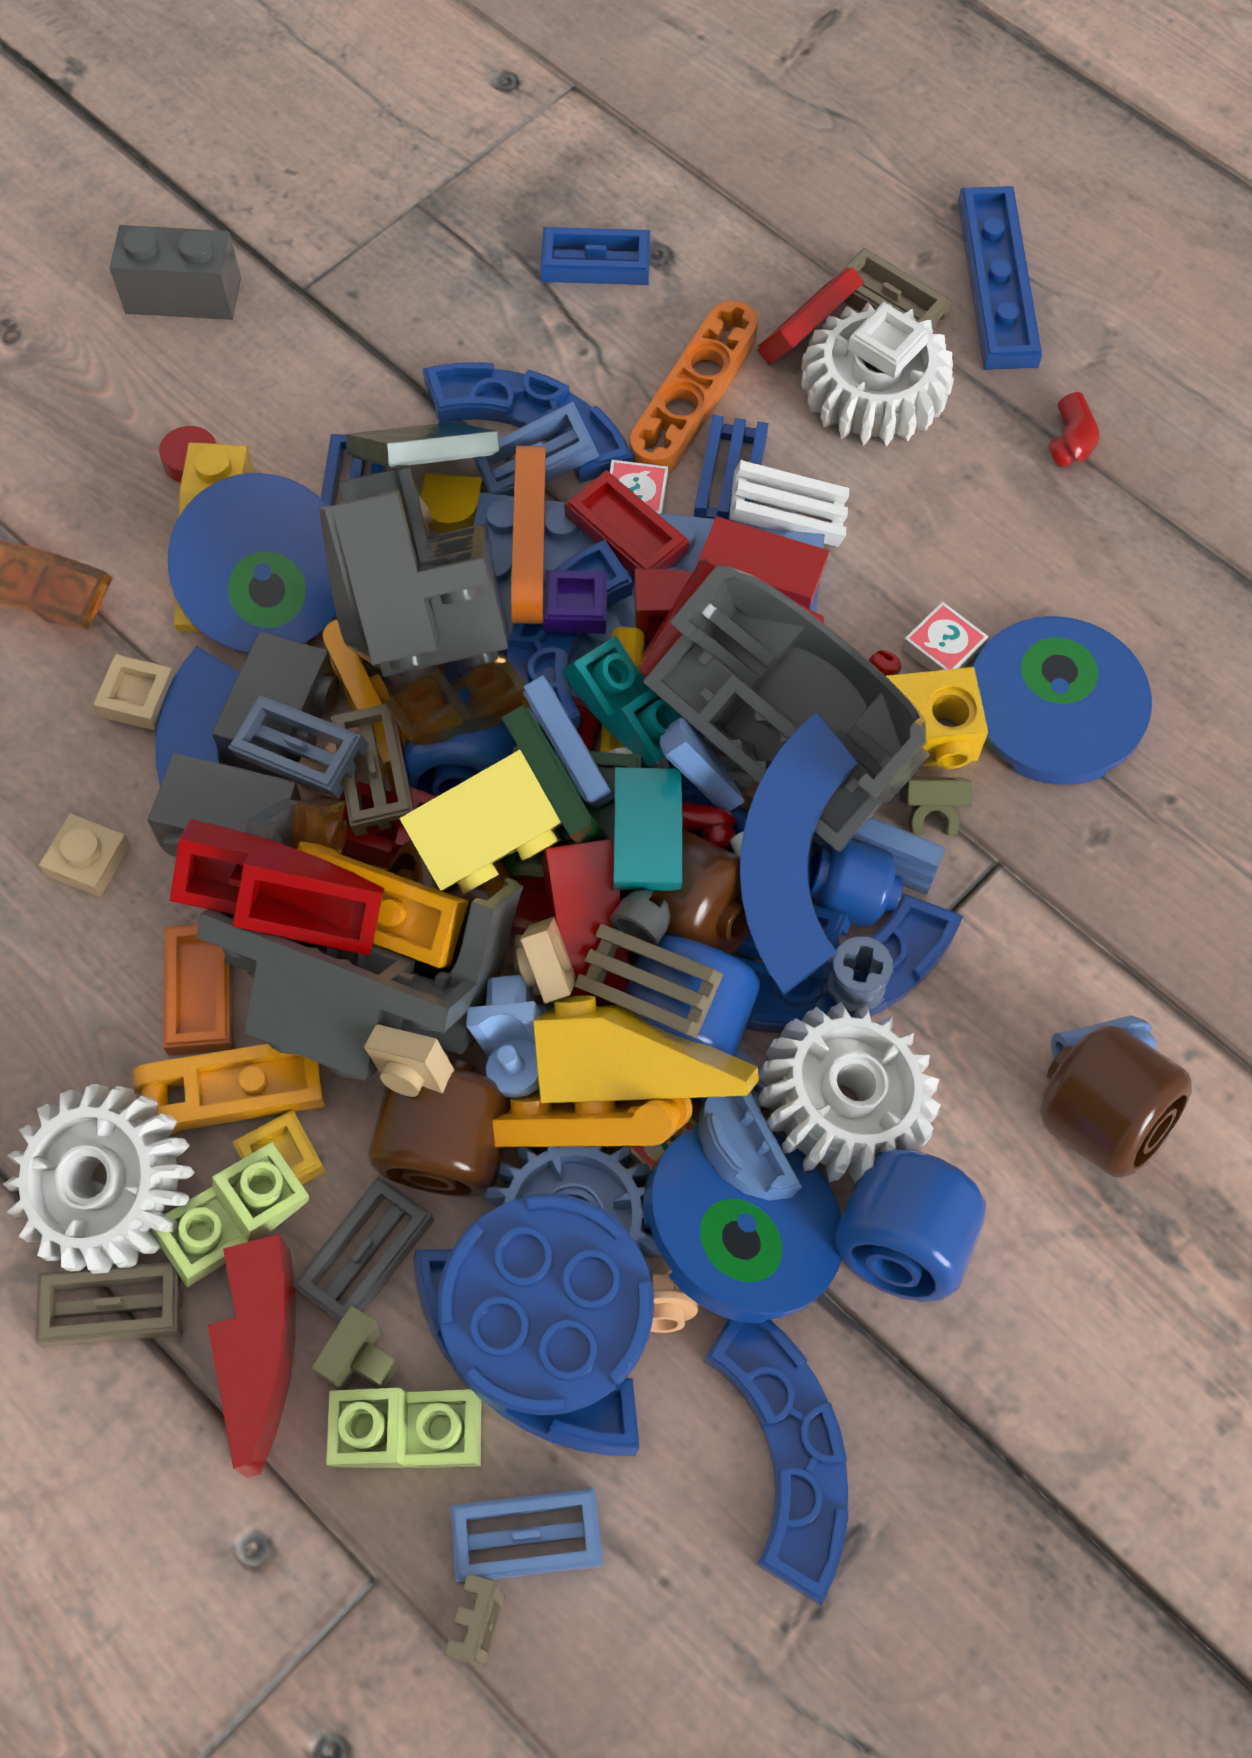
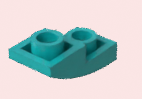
(620, 699)
(647, 829)

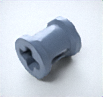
(863, 955)

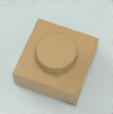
(133, 692)
(84, 855)
(546, 961)
(408, 1060)

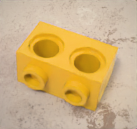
(950, 696)

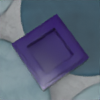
(575, 601)

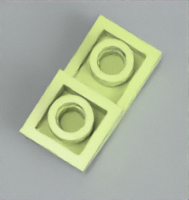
(238, 1208)
(403, 1429)

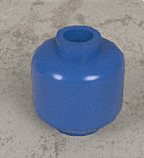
(855, 881)

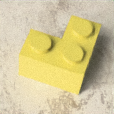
(482, 822)

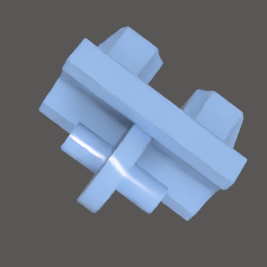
(507, 1034)

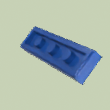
(999, 278)

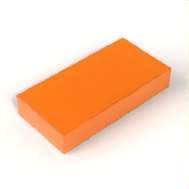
(196, 994)

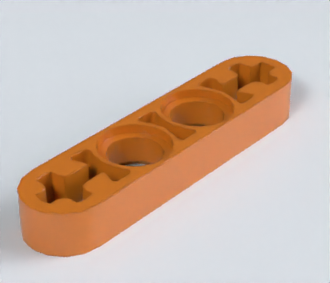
(694, 387)
(528, 536)

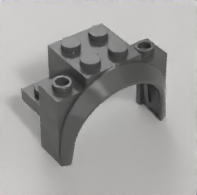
(407, 594)
(787, 673)
(331, 999)

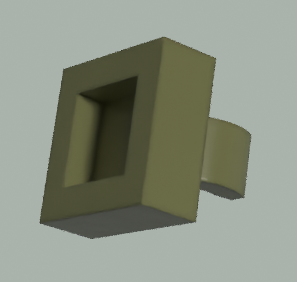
(936, 794)
(353, 1353)

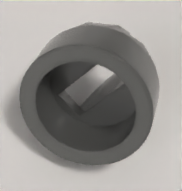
(641, 917)

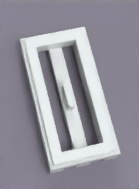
(789, 495)

